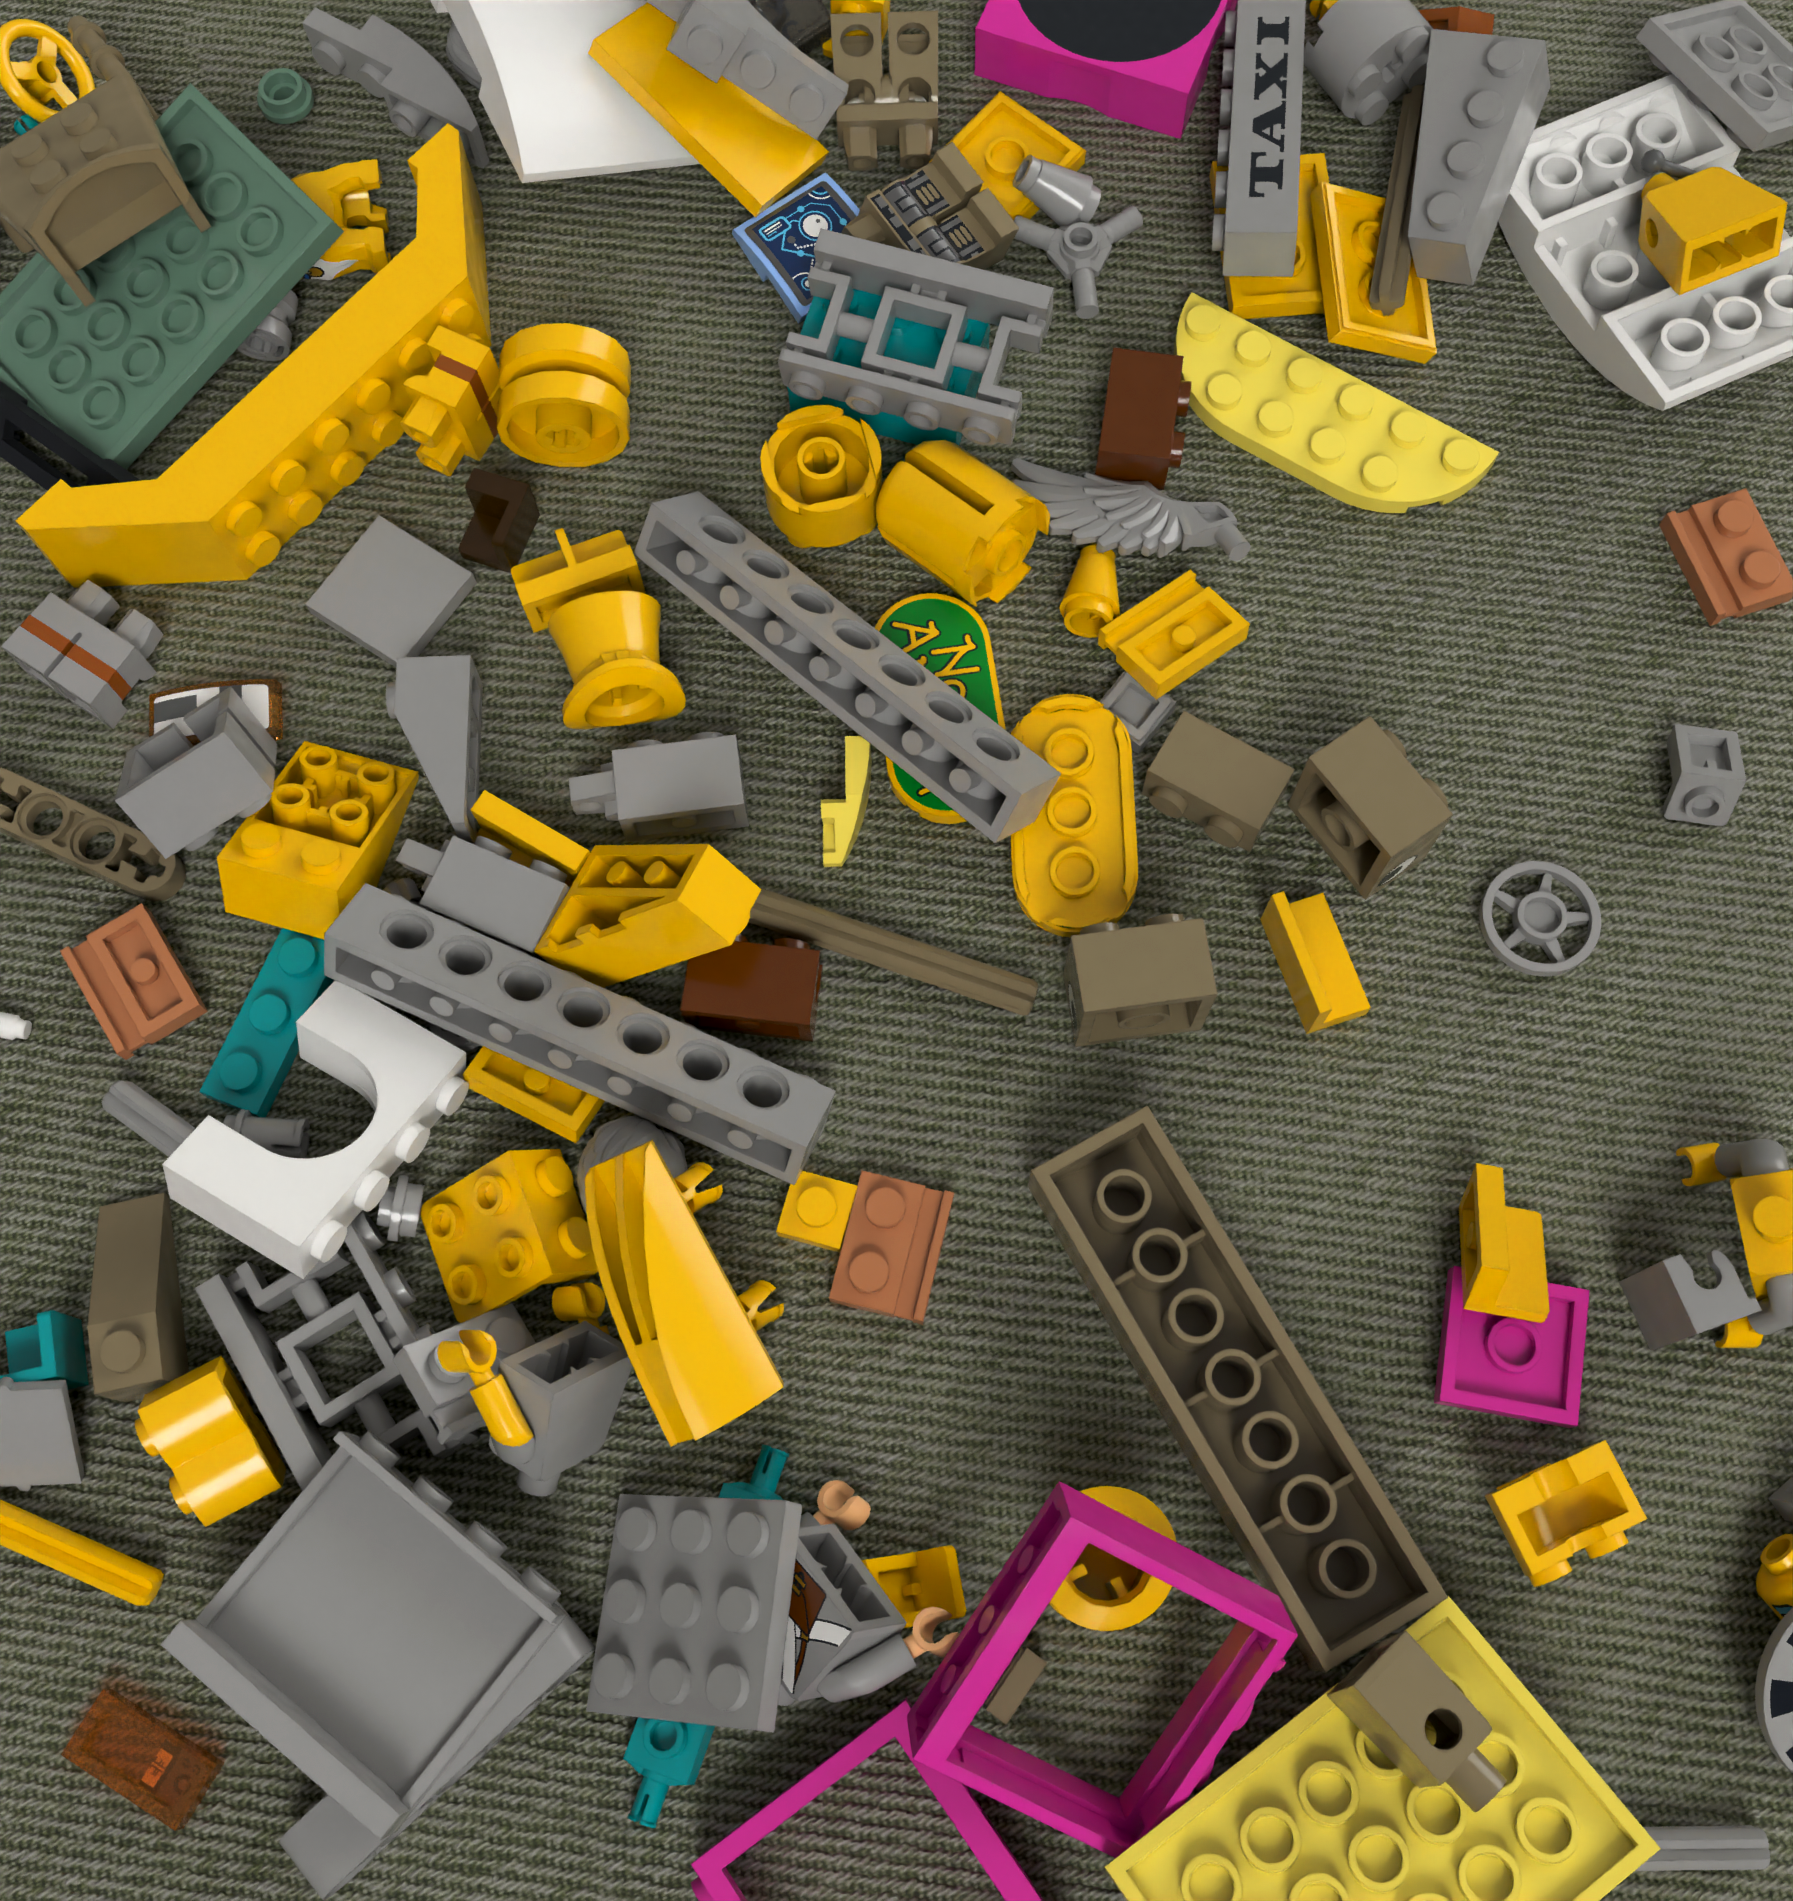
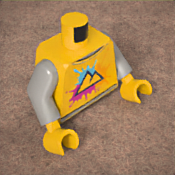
(1764, 1210)

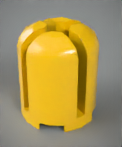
(960, 520)

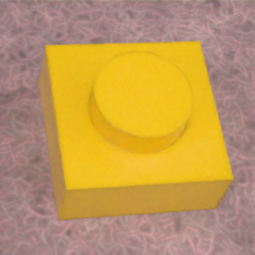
(817, 1211)

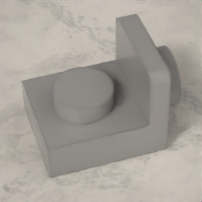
(1705, 775)

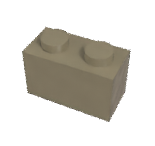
(1216, 782)

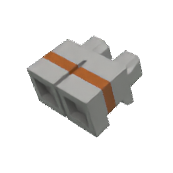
(81, 658)

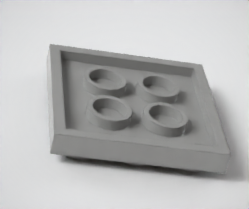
(1730, 66)
(696, 1610)

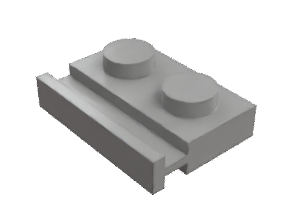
(445, 1393)

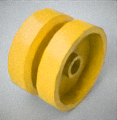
(564, 395)

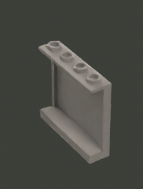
(370, 1633)

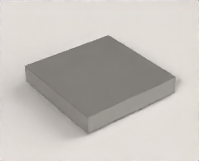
(391, 592)

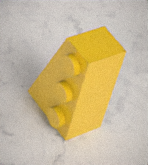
(646, 910)

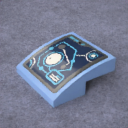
(785, 234)

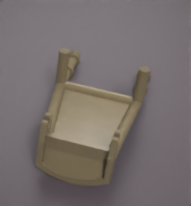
(90, 170)

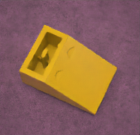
(315, 839)

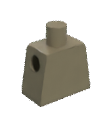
(1390, 1700)

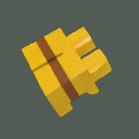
(455, 404)

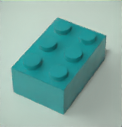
(908, 343)

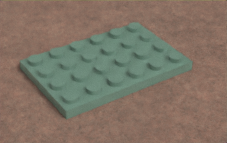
(164, 298)

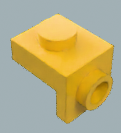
(920, 1581)

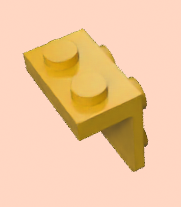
(508, 1231)

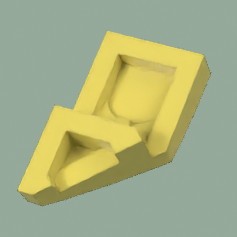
(845, 816)

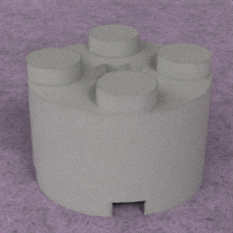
(1369, 54)

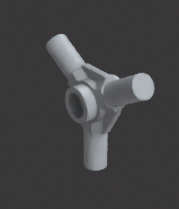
(1080, 251)

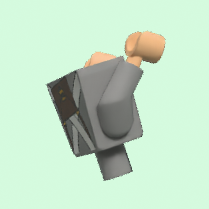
(840, 1620)

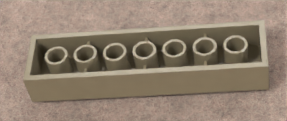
(1234, 1391)

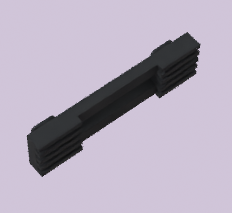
(19, 416)

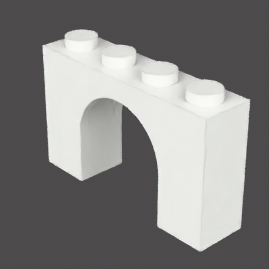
(302, 1206)

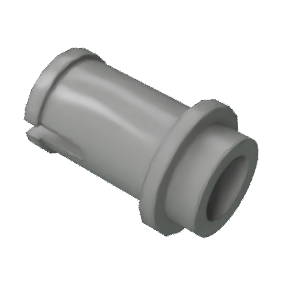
(274, 1134)

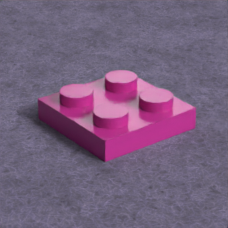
(1513, 1363)

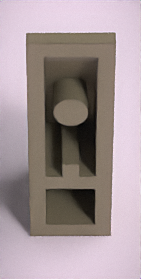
(135, 1301)

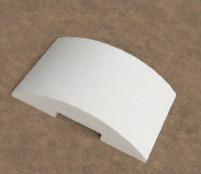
(550, 97)
(1577, 243)

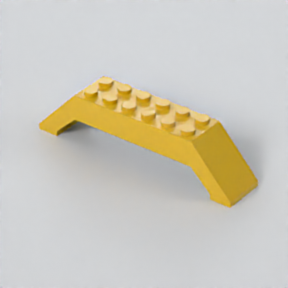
(301, 428)

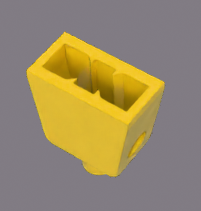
(1708, 226)

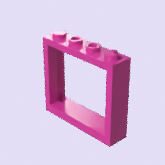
(1004, 1618)
(973, 1824)

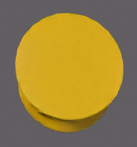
(614, 661)
(1105, 1590)

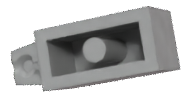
(668, 787)
(487, 889)

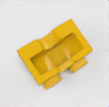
(1566, 1509)

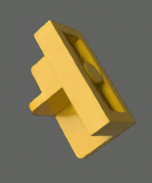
(574, 572)

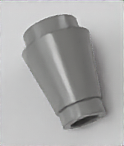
(1058, 191)

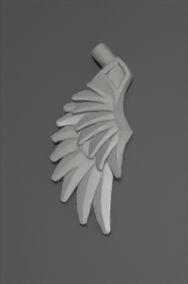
(1128, 514)

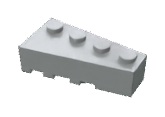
(1472, 138)

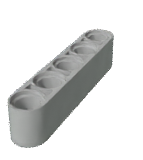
(335, 1847)

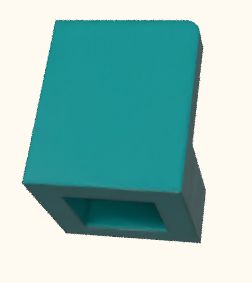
(48, 1351)

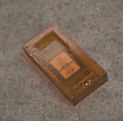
(142, 1759)

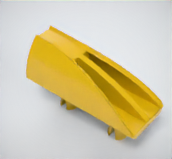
(671, 1299)

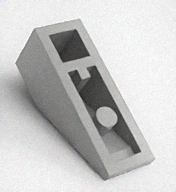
(441, 717)

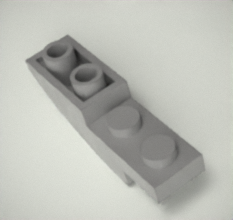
(396, 67)

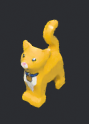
(346, 199)

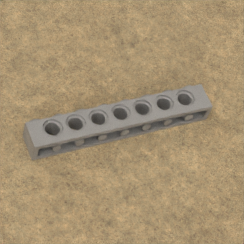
(847, 665)
(578, 1032)

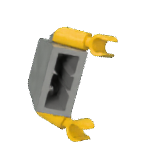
(551, 1398)

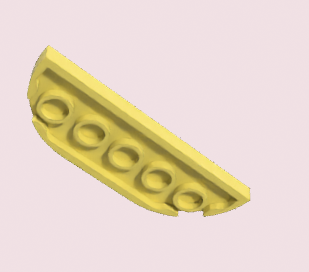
(1319, 418)

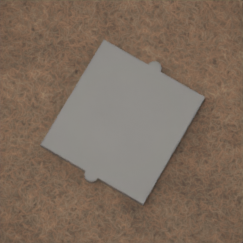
(37, 1435)

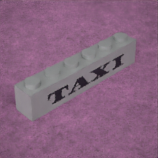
(1263, 138)

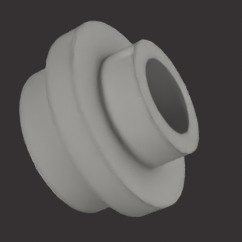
(401, 1209)

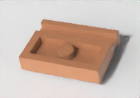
(1728, 557)
(133, 981)
(891, 1247)

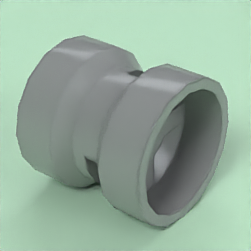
(272, 336)

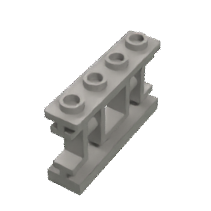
(927, 293)
(288, 1393)

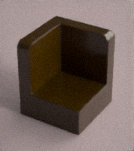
(501, 520)

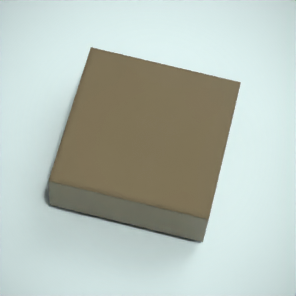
(1014, 1684)

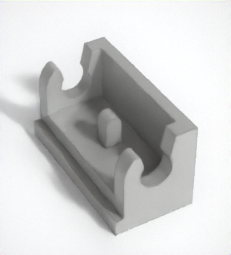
(1675, 1307)

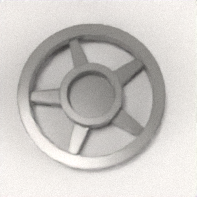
(1540, 918)

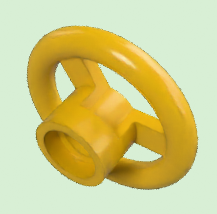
(39, 80)

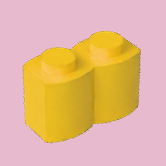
(210, 1442)

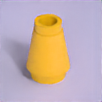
(1091, 593)

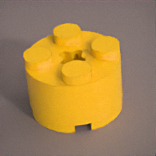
(822, 477)

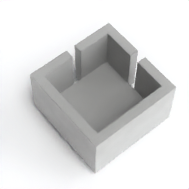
(187, 790)

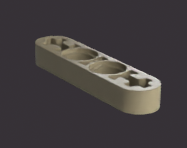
(76, 830)

